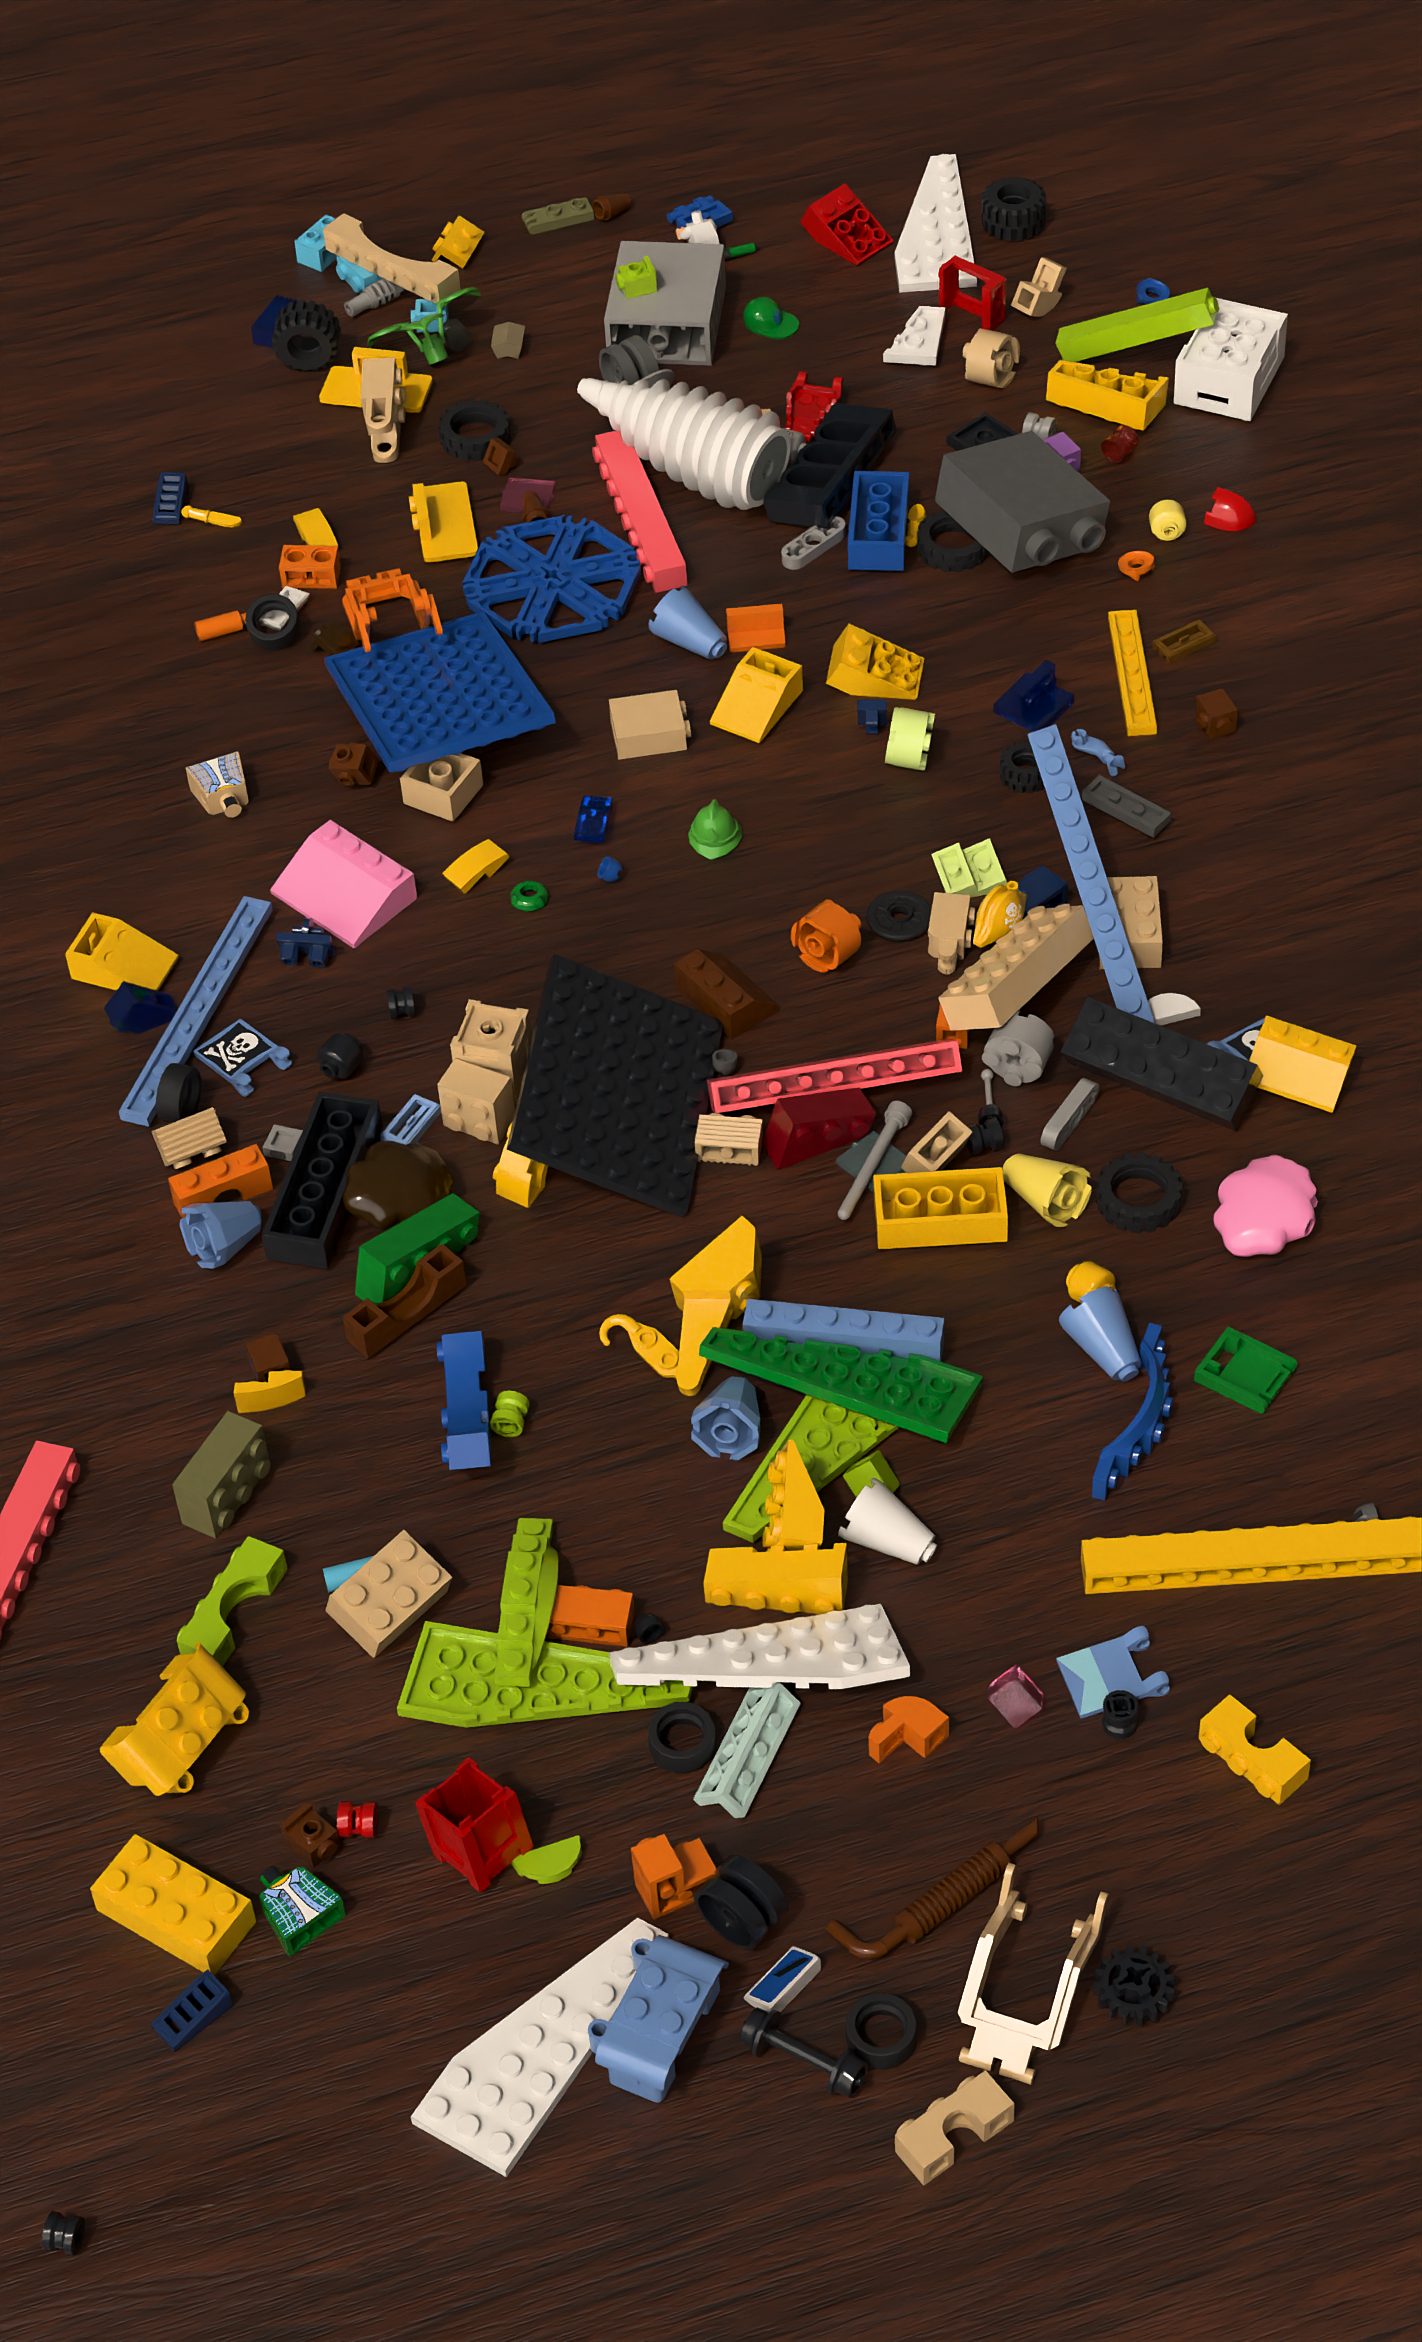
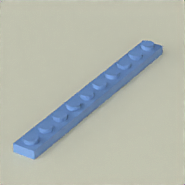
(197, 1006)

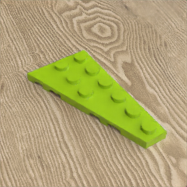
(828, 1443)

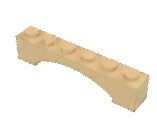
(427, 279)

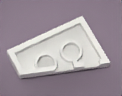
(920, 339)

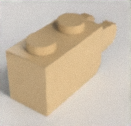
(950, 929)

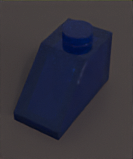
(139, 1008)

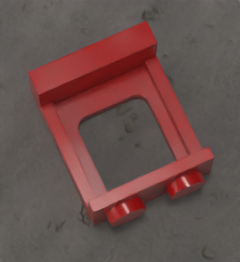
(993, 304)

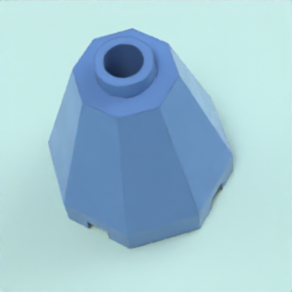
(219, 1229)
(728, 1420)

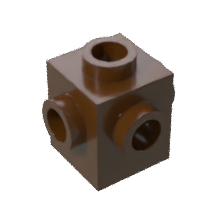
(353, 764)

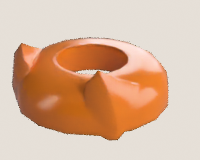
(1136, 557)

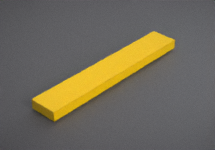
(1132, 673)

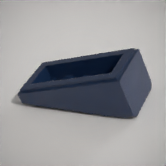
(170, 496)
(184, 2002)

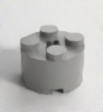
(1019, 1049)

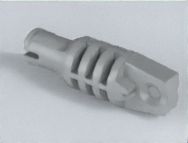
(373, 297)

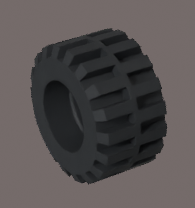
(1013, 208)
(310, 320)

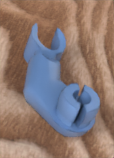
(1098, 748)

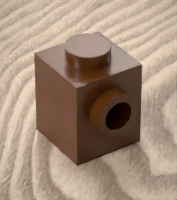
(1216, 713)

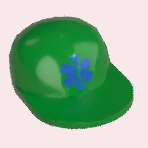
(766, 319)

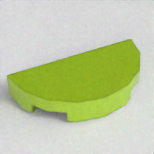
(549, 1862)

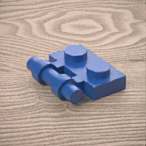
(709, 208)

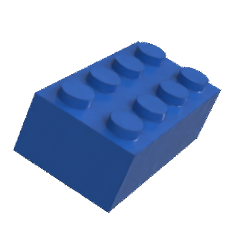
(878, 520)

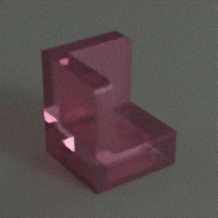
(1015, 1696)

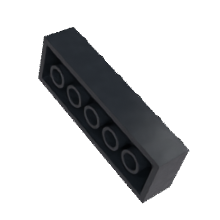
(1162, 1063)
(310, 1202)

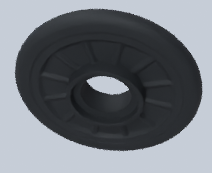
(884, 906)

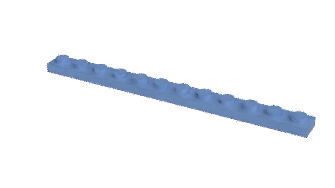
(1089, 873)

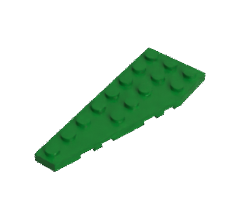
(903, 1391)

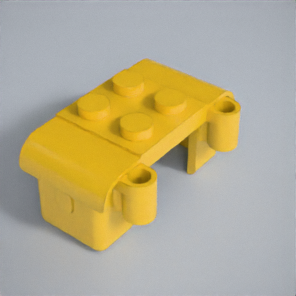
(177, 1724)

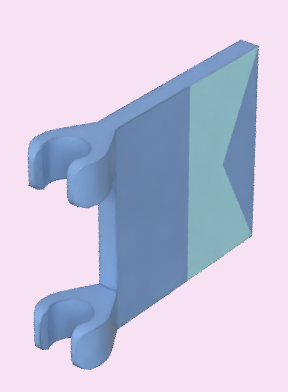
(1107, 1668)

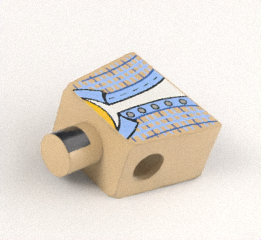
(219, 784)

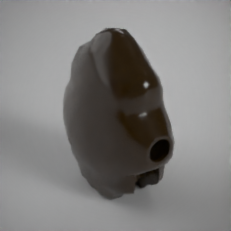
(395, 1183)

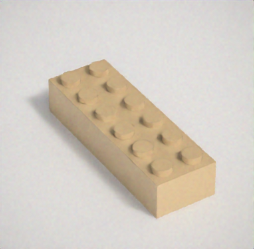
(1016, 967)

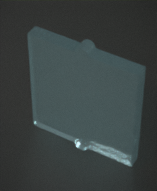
(855, 1157)

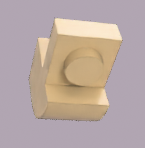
(1042, 293)

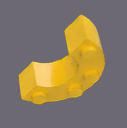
(519, 1177)

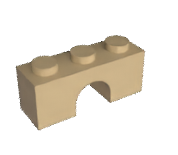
(975, 2105)

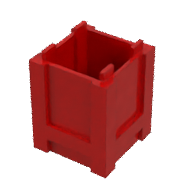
(474, 1824)

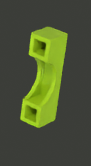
(251, 1572)

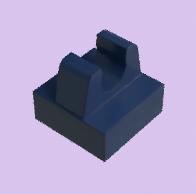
(872, 714)

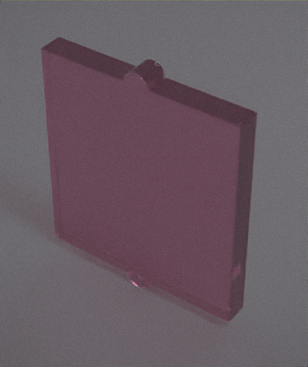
(517, 487)

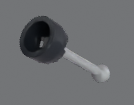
(990, 1110)

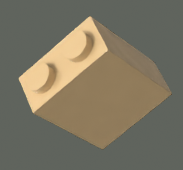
(649, 724)

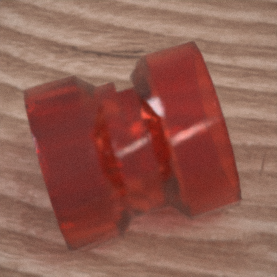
(1119, 444)

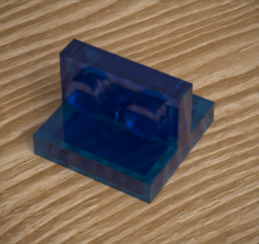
(1034, 699)

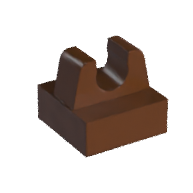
(500, 456)

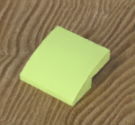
(969, 870)

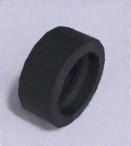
(266, 604)
(178, 1092)
(676, 1714)
(882, 2004)

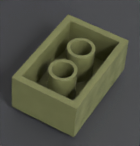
(222, 1474)

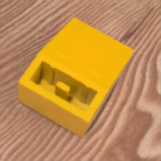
(873, 666)
(758, 695)
(115, 952)
(793, 1505)

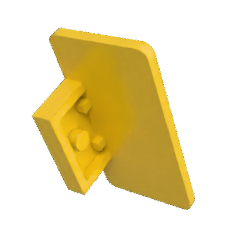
(344, 383)
(443, 521)

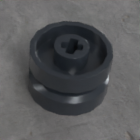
(741, 1902)

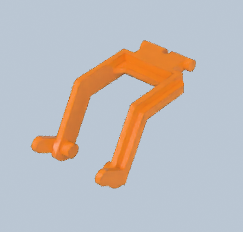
(387, 586)

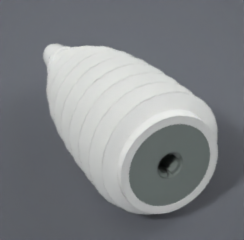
(697, 437)

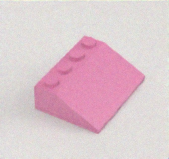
(345, 884)

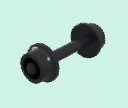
(846, 2073)

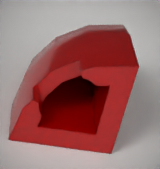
(1229, 512)

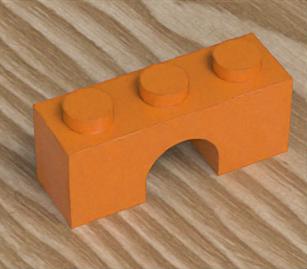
(240, 1170)

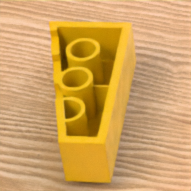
(1107, 393)

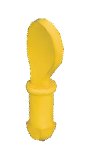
(915, 516)

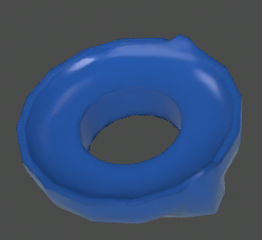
(1154, 286)

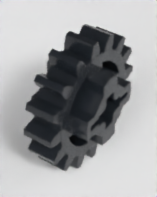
(1132, 1988)

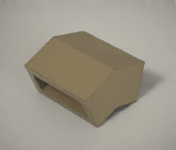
(507, 339)

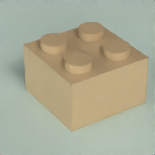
(442, 785)
(476, 1101)

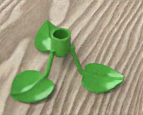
(432, 345)

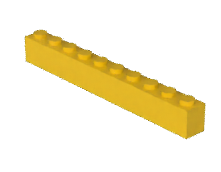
(1252, 1555)

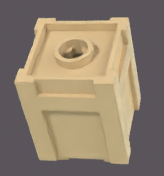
(495, 1040)

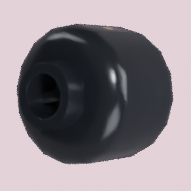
(340, 1056)

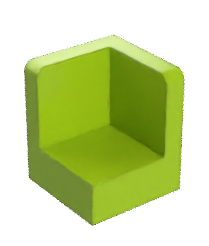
(870, 1467)

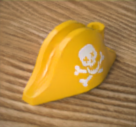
(998, 913)

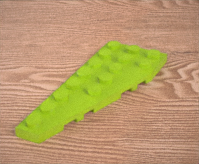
(456, 1685)

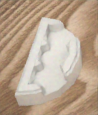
(1172, 1008)

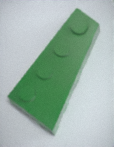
(391, 1257)

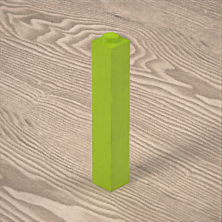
(1137, 325)

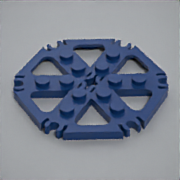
(561, 562)

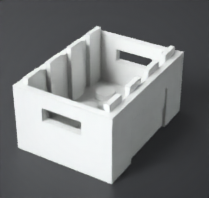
(1239, 374)

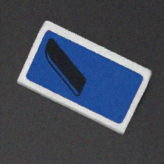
(784, 1980)

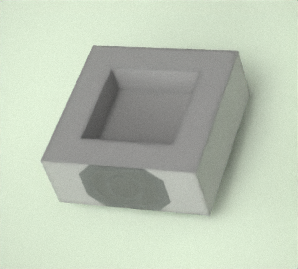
(281, 1142)

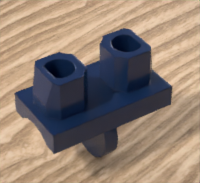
(305, 940)

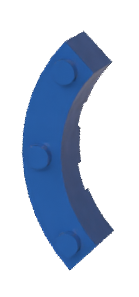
(467, 1406)

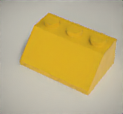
(1301, 1063)

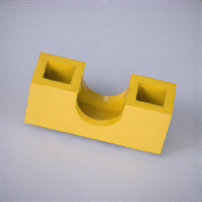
(1272, 1770)

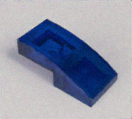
(593, 818)

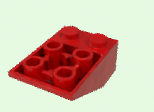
(845, 226)

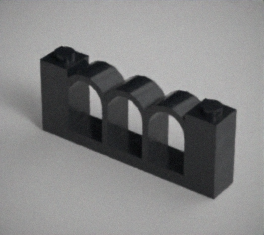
(823, 479)

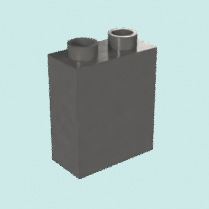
(1022, 501)

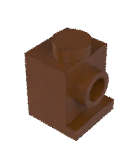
(310, 1835)

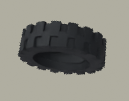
(467, 413)
(947, 558)
(1136, 1167)

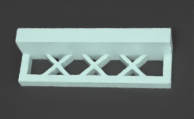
(751, 1749)

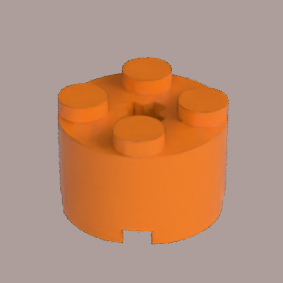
(826, 936)

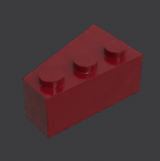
(815, 1124)

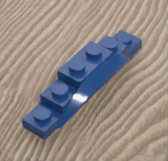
(1146, 1426)

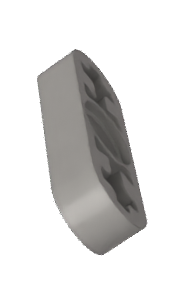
(799, 553)
(1069, 1114)

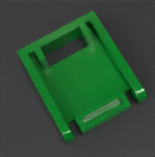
(1251, 1375)

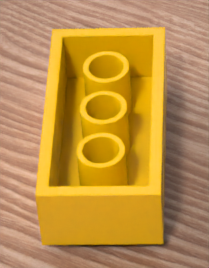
(940, 1208)
(173, 1905)

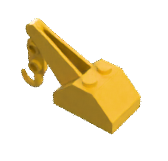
(710, 1294)

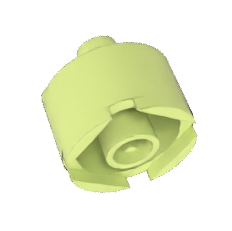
(909, 738)

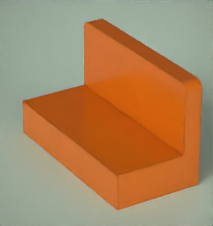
(755, 627)

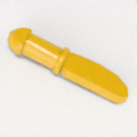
(212, 517)

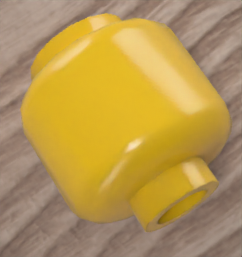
(1086, 1278)

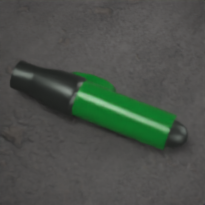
(733, 252)

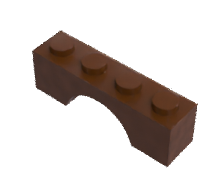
(434, 1281)

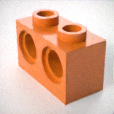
(310, 566)

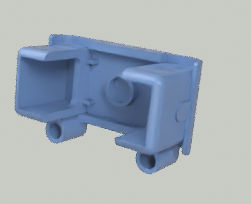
(656, 2015)

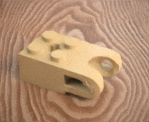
(382, 405)

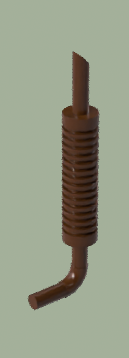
(940, 1899)

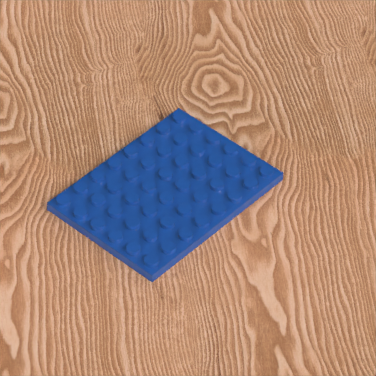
(438, 693)

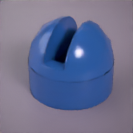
(609, 869)

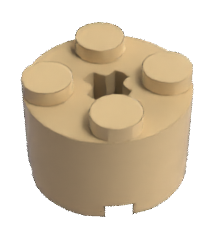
(991, 358)

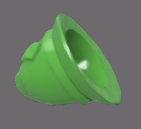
(714, 831)

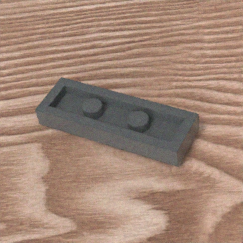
(1126, 806)

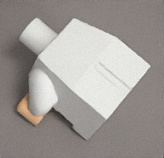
(699, 230)

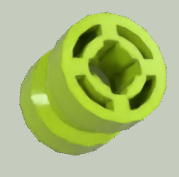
(509, 1415)

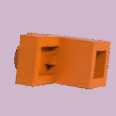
(908, 1721)

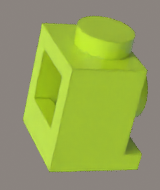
(637, 278)

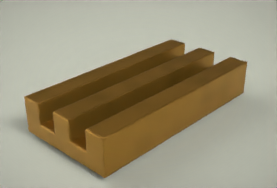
(1186, 644)

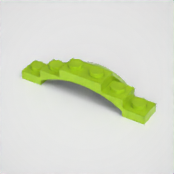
(526, 1601)

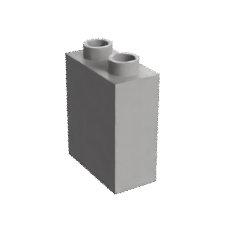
(686, 310)

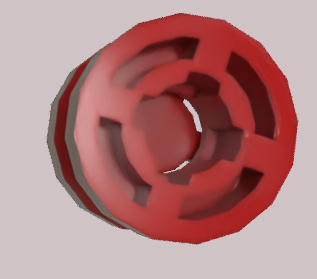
(357, 1819)

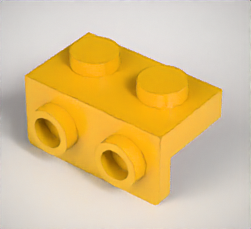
(459, 241)

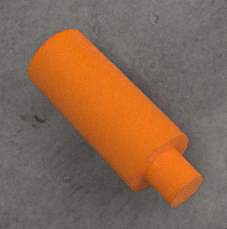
(220, 625)

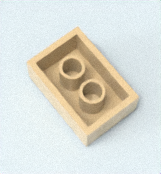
(1140, 914)
(388, 1593)

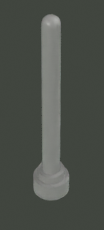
(896, 1117)

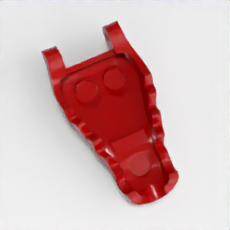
(810, 404)

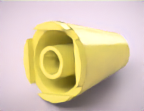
(1049, 1186)

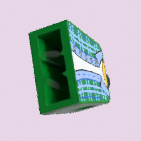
(298, 1906)

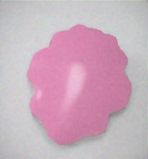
(1265, 1206)

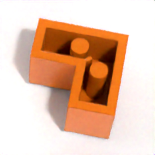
(668, 1875)

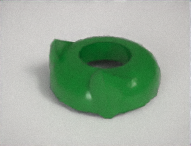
(530, 903)

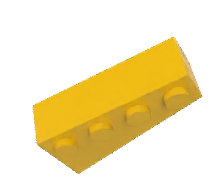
(778, 1578)

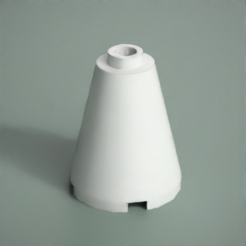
(887, 1526)

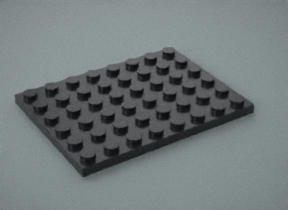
(615, 1086)

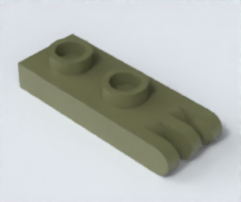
(558, 215)

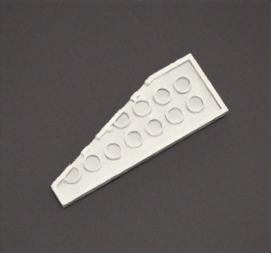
(934, 229)
(829, 1648)
(516, 2072)

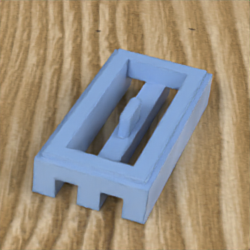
(416, 1124)

